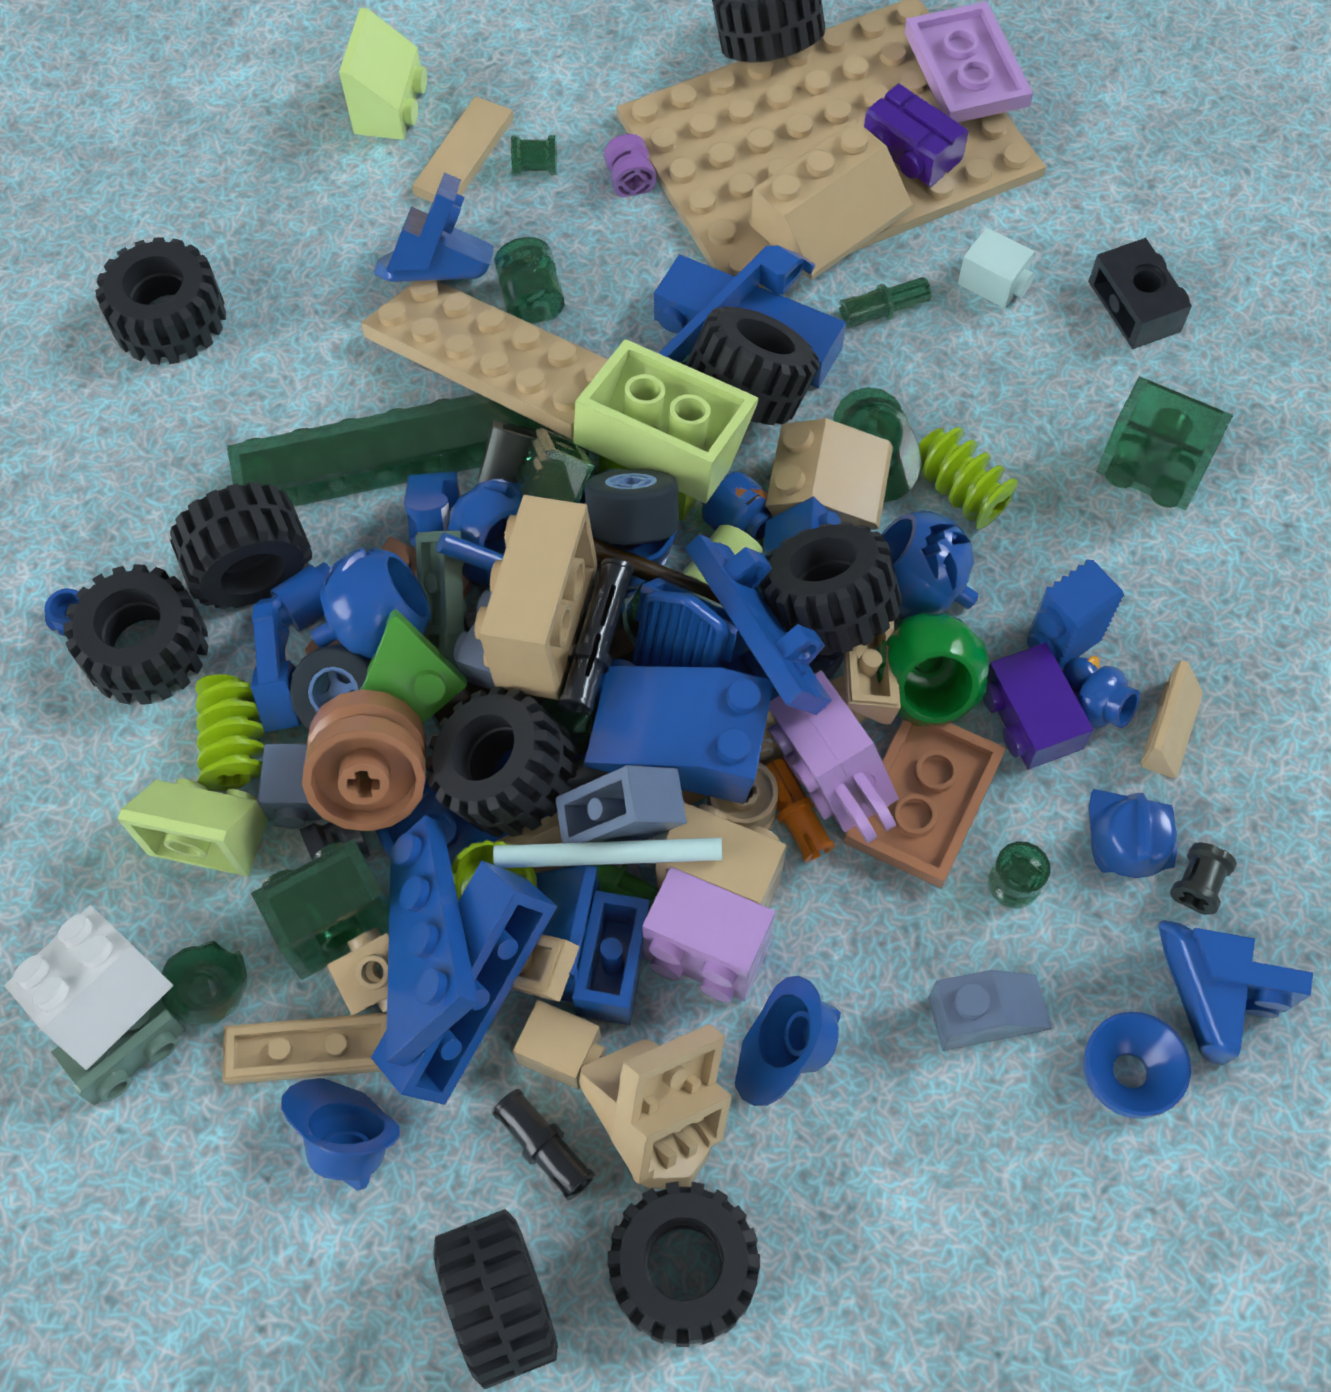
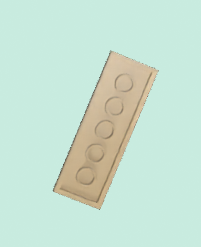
(487, 351)

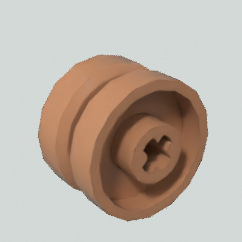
(365, 760)

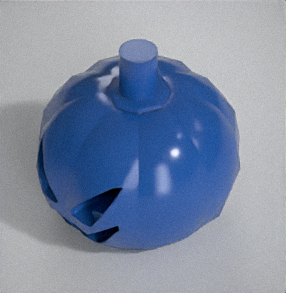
(483, 520)
(930, 563)
(361, 595)

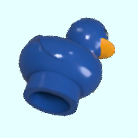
(1102, 692)

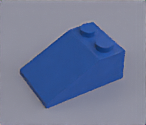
(685, 720)

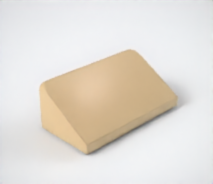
(862, 688)
(1173, 722)

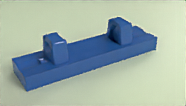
(780, 653)

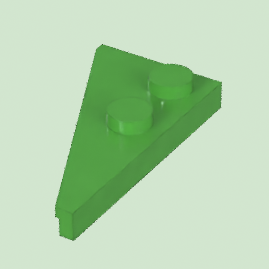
(412, 669)

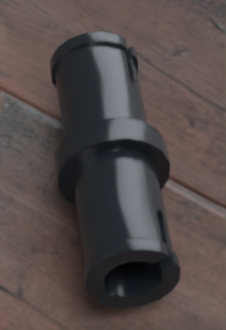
(543, 1144)

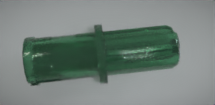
(884, 301)

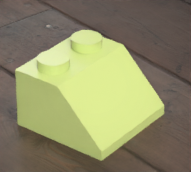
(381, 78)
(196, 825)

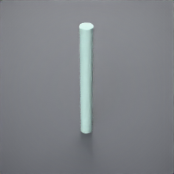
(608, 852)

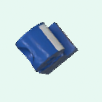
(430, 501)

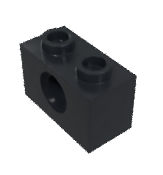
(1139, 293)

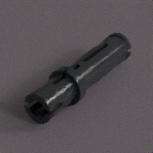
(581, 689)

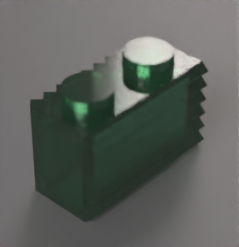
(554, 468)

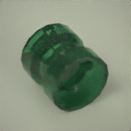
(1019, 863)

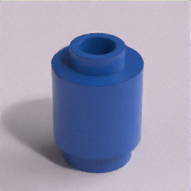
(302, 597)

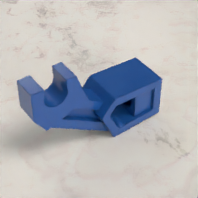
(273, 673)

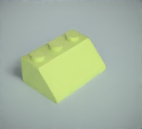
(663, 418)

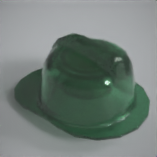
(883, 416)

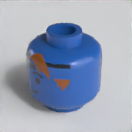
(738, 503)

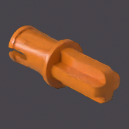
(798, 813)

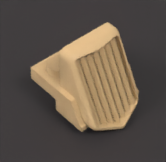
(661, 1104)

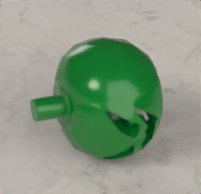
(937, 668)

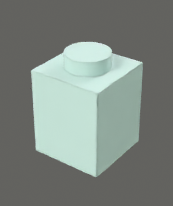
(997, 268)

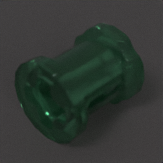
(534, 154)

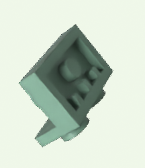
(147, 1040)

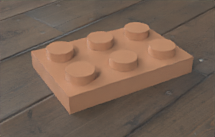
(939, 786)

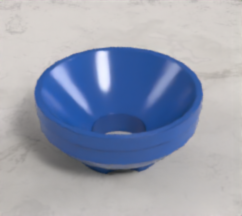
(1155, 1046)

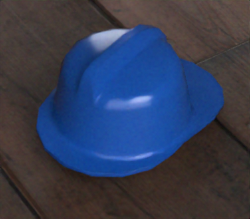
(1131, 834)
(788, 1038)
(340, 1129)

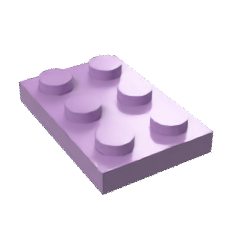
(968, 62)

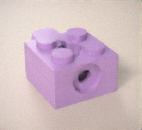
(835, 762)

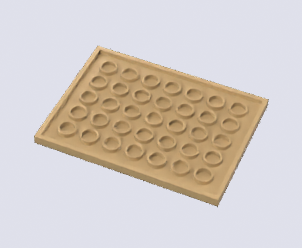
(751, 119)

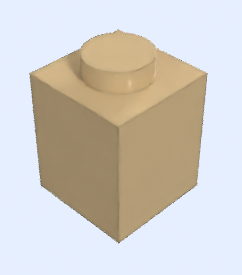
(558, 1044)

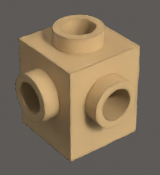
(358, 975)

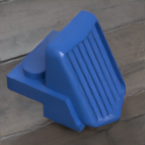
(433, 247)
(683, 629)
(1223, 983)

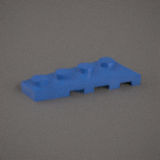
(428, 949)

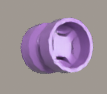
(629, 163)

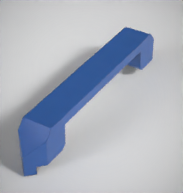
(772, 268)

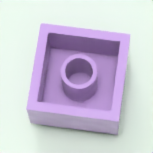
(707, 936)

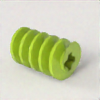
(964, 476)
(227, 733)

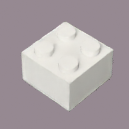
(87, 987)

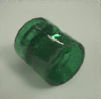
(529, 280)

